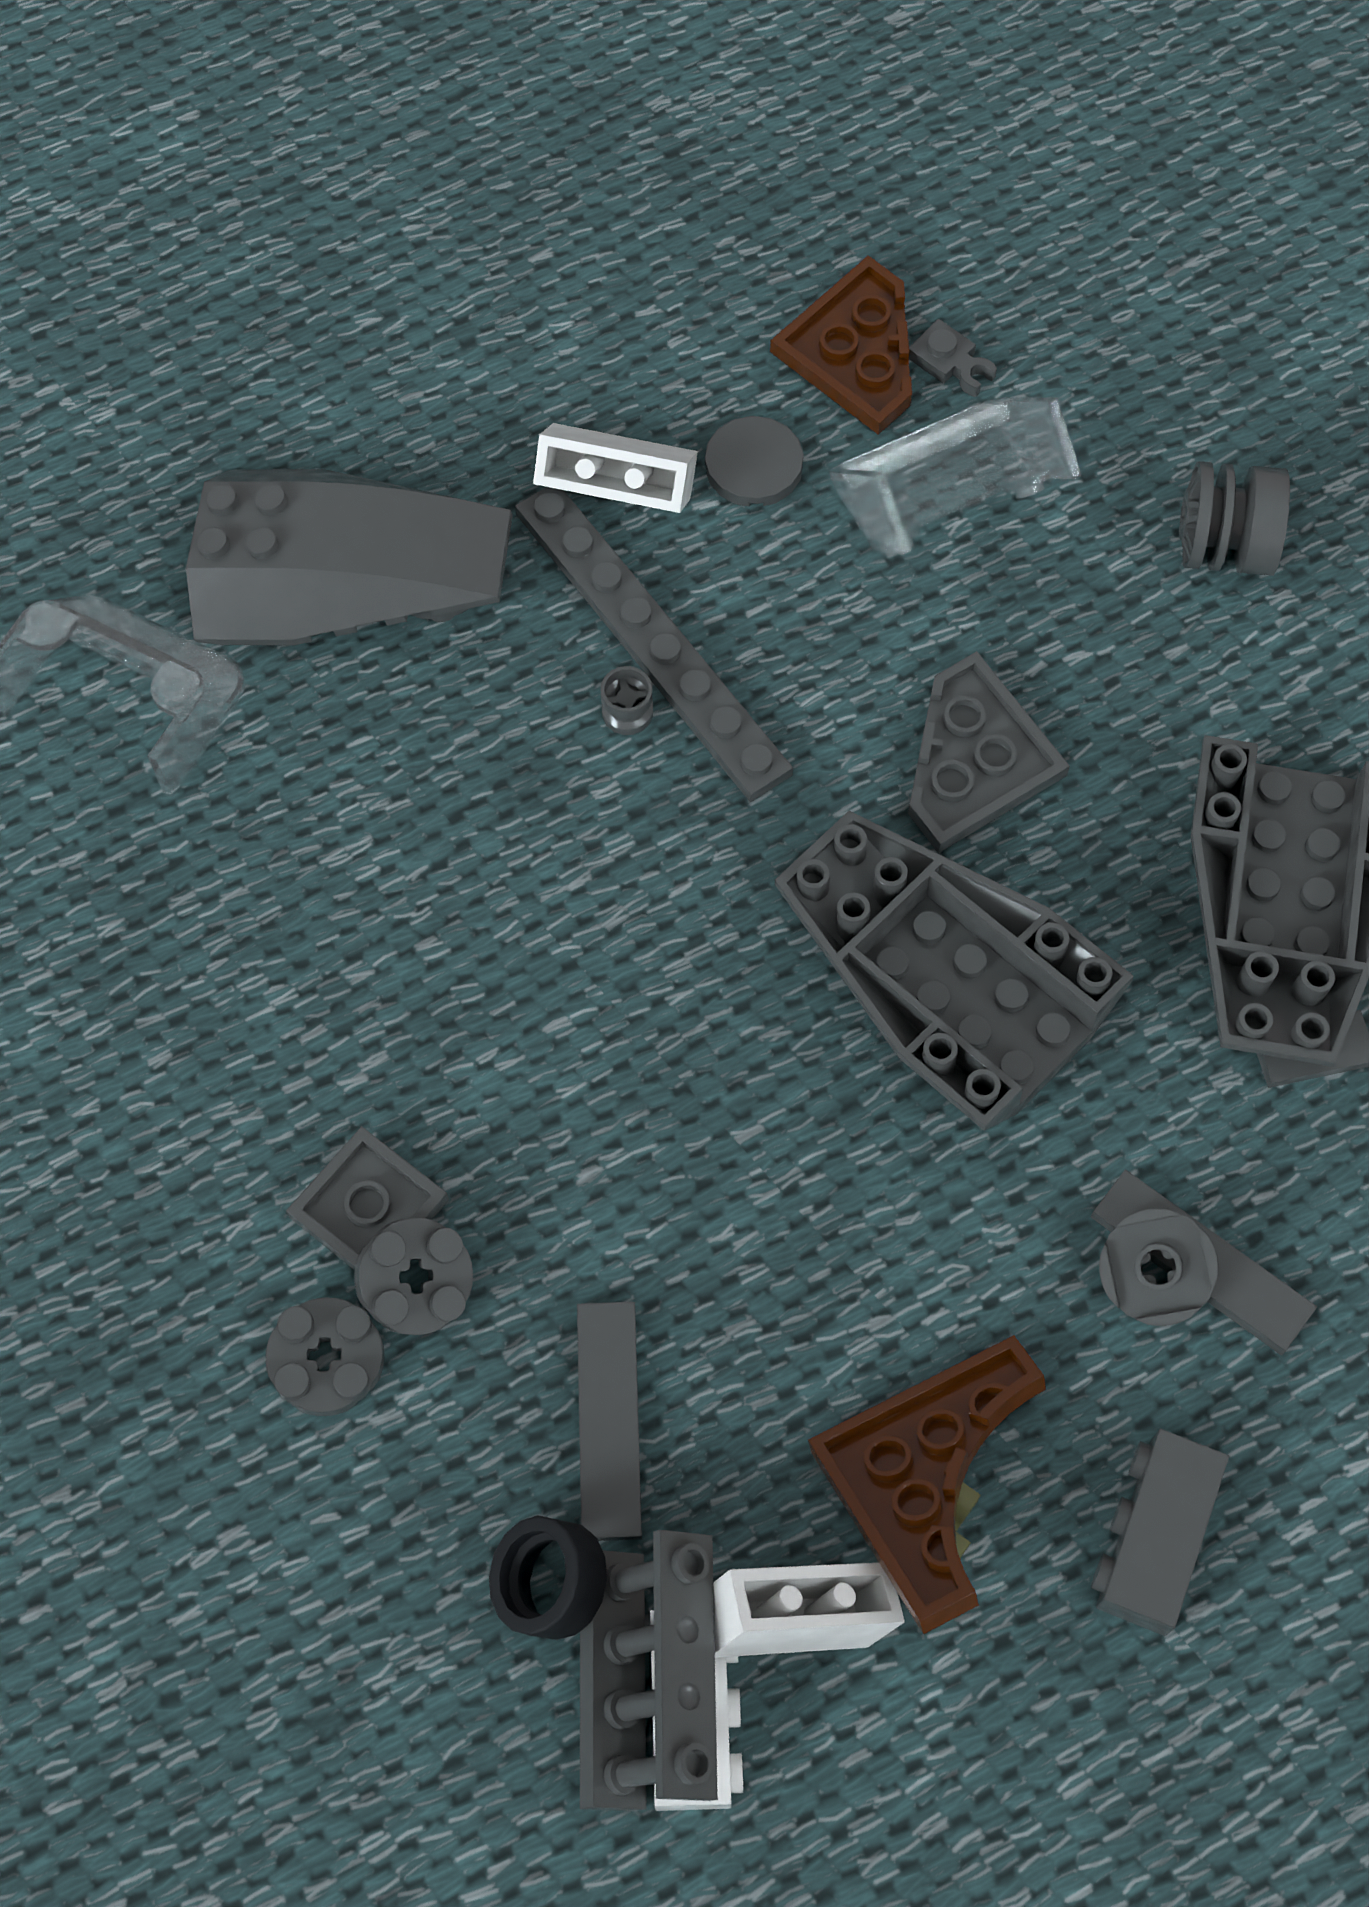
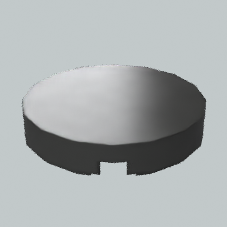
(754, 461)

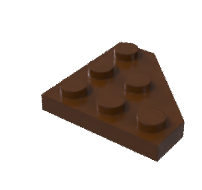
(855, 345)

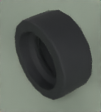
(582, 1586)

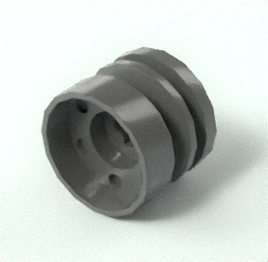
(1235, 518)

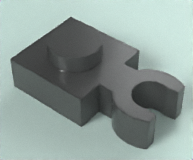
(948, 354)

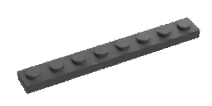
(655, 642)

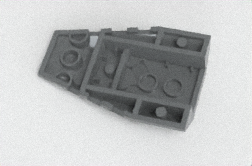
(333, 552)

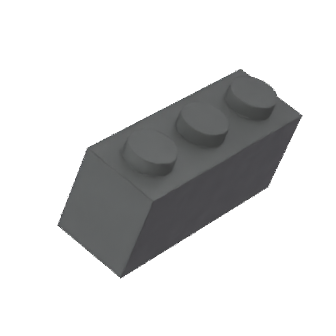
(1159, 1531)

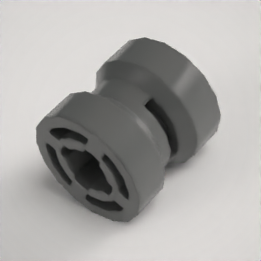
(627, 688)

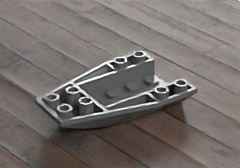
(1282, 900)
(951, 966)

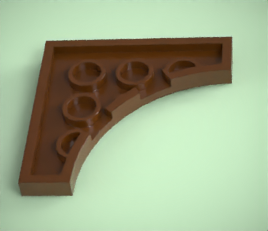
(906, 1465)

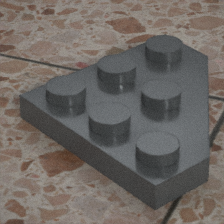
(976, 755)

